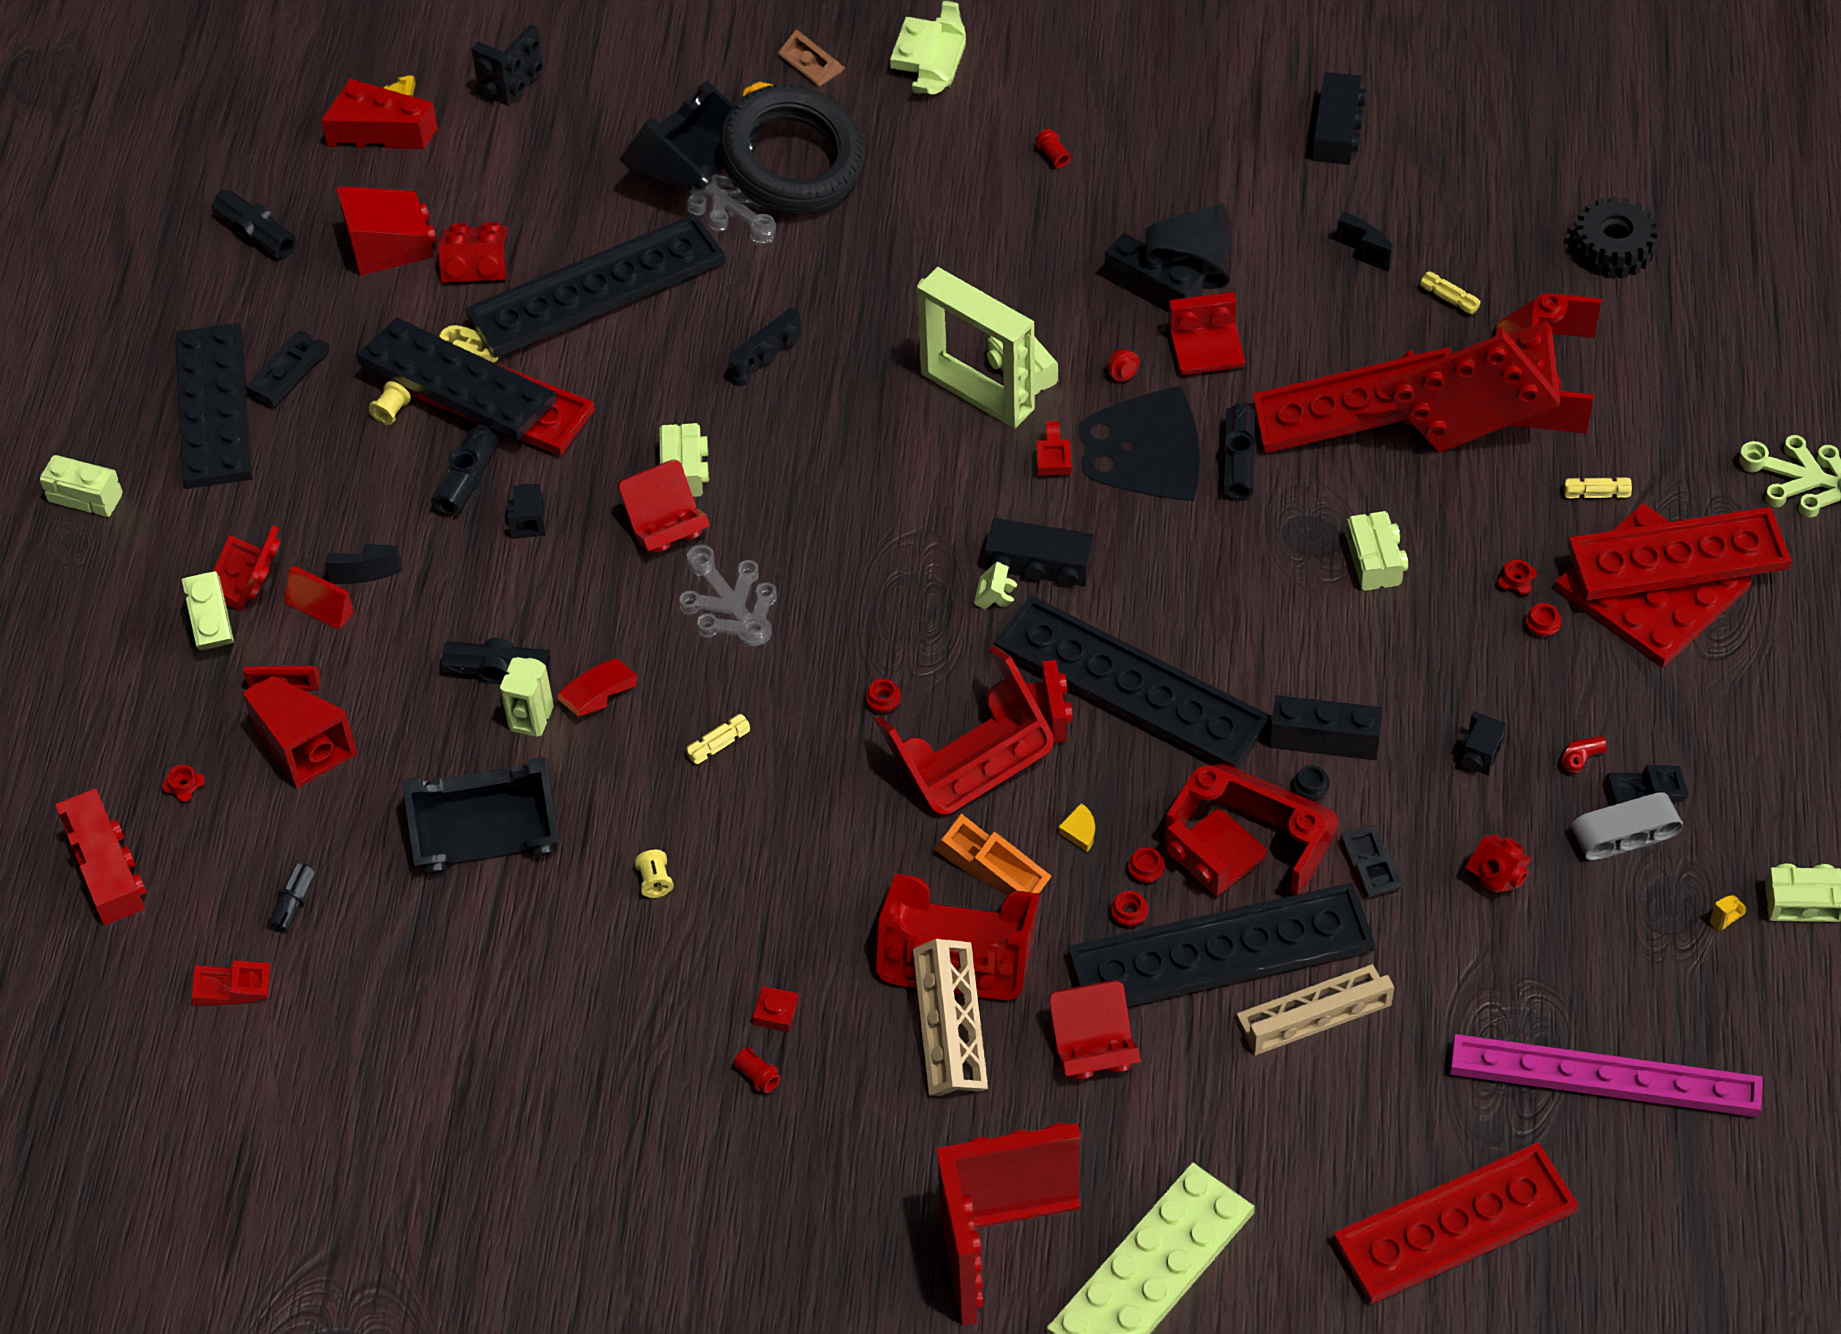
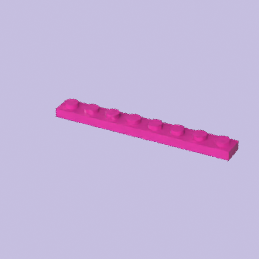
(1607, 1075)

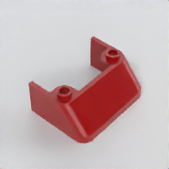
(1569, 317)
(983, 756)
(1302, 818)

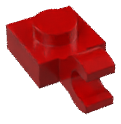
(1053, 453)

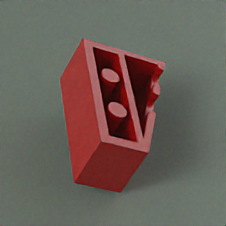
(379, 116)
(101, 857)

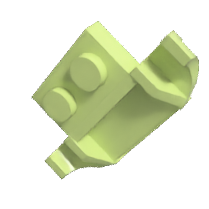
(931, 49)

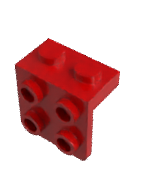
(473, 252)
(661, 506)
(245, 567)
(1050, 700)
(1215, 850)
(1092, 1029)

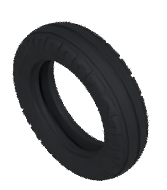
(776, 191)

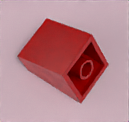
(386, 227)
(299, 729)

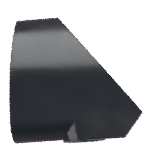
(1195, 234)

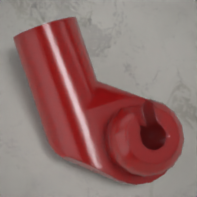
(1579, 750)

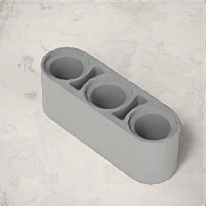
(1627, 826)

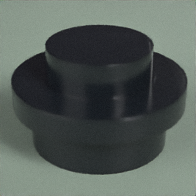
(1311, 782)

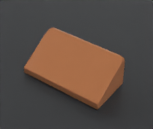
(810, 59)

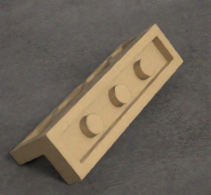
(1315, 1014)
(943, 1015)

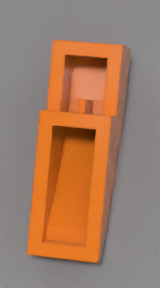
(990, 858)

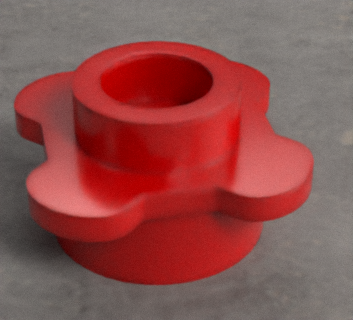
(1518, 569)
(179, 775)

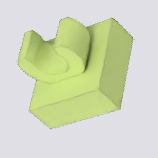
(992, 587)

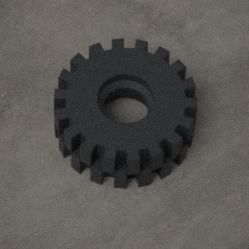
(1609, 253)

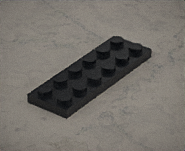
(457, 378)
(213, 406)

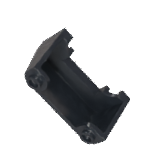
(686, 144)
(481, 815)

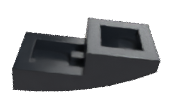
(1373, 245)
(373, 564)
(1653, 779)
(1370, 862)

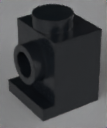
(526, 512)
(1482, 743)

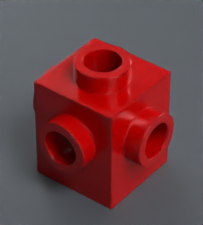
(1499, 863)

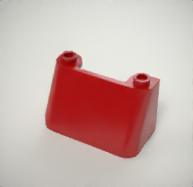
(998, 940)

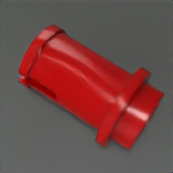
(1049, 143)
(763, 1075)

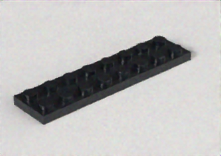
(594, 285)
(1134, 683)
(1228, 945)

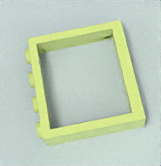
(946, 292)

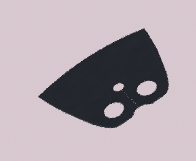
(1164, 442)

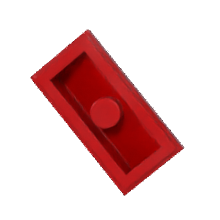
(318, 598)
(303, 677)

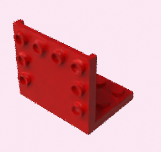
(1479, 387)
(1001, 1184)

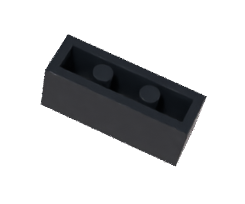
(1339, 118)
(1155, 283)
(1040, 551)
(1326, 727)

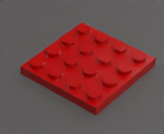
(1656, 620)

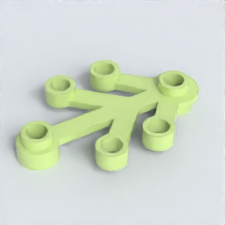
(1808, 475)

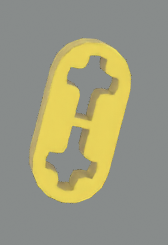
(468, 340)

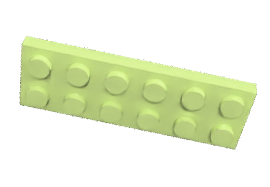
(1157, 1259)

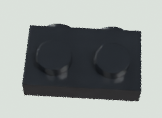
(508, 73)

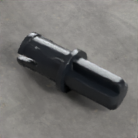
(291, 897)

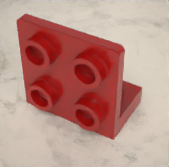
(1205, 333)

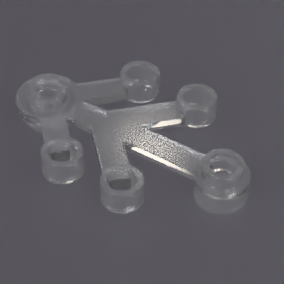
(762, 225)
(729, 601)

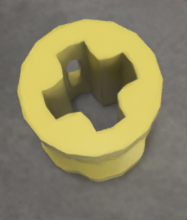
(389, 403)
(643, 864)

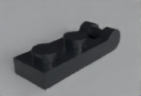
(764, 346)
(287, 368)

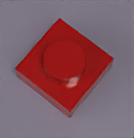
(775, 1009)

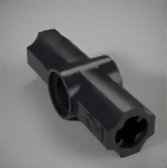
(253, 224)
(1239, 451)
(464, 470)
(488, 659)

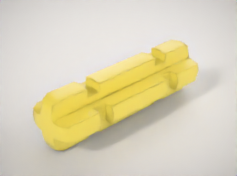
(1450, 293)
(1598, 487)
(717, 739)

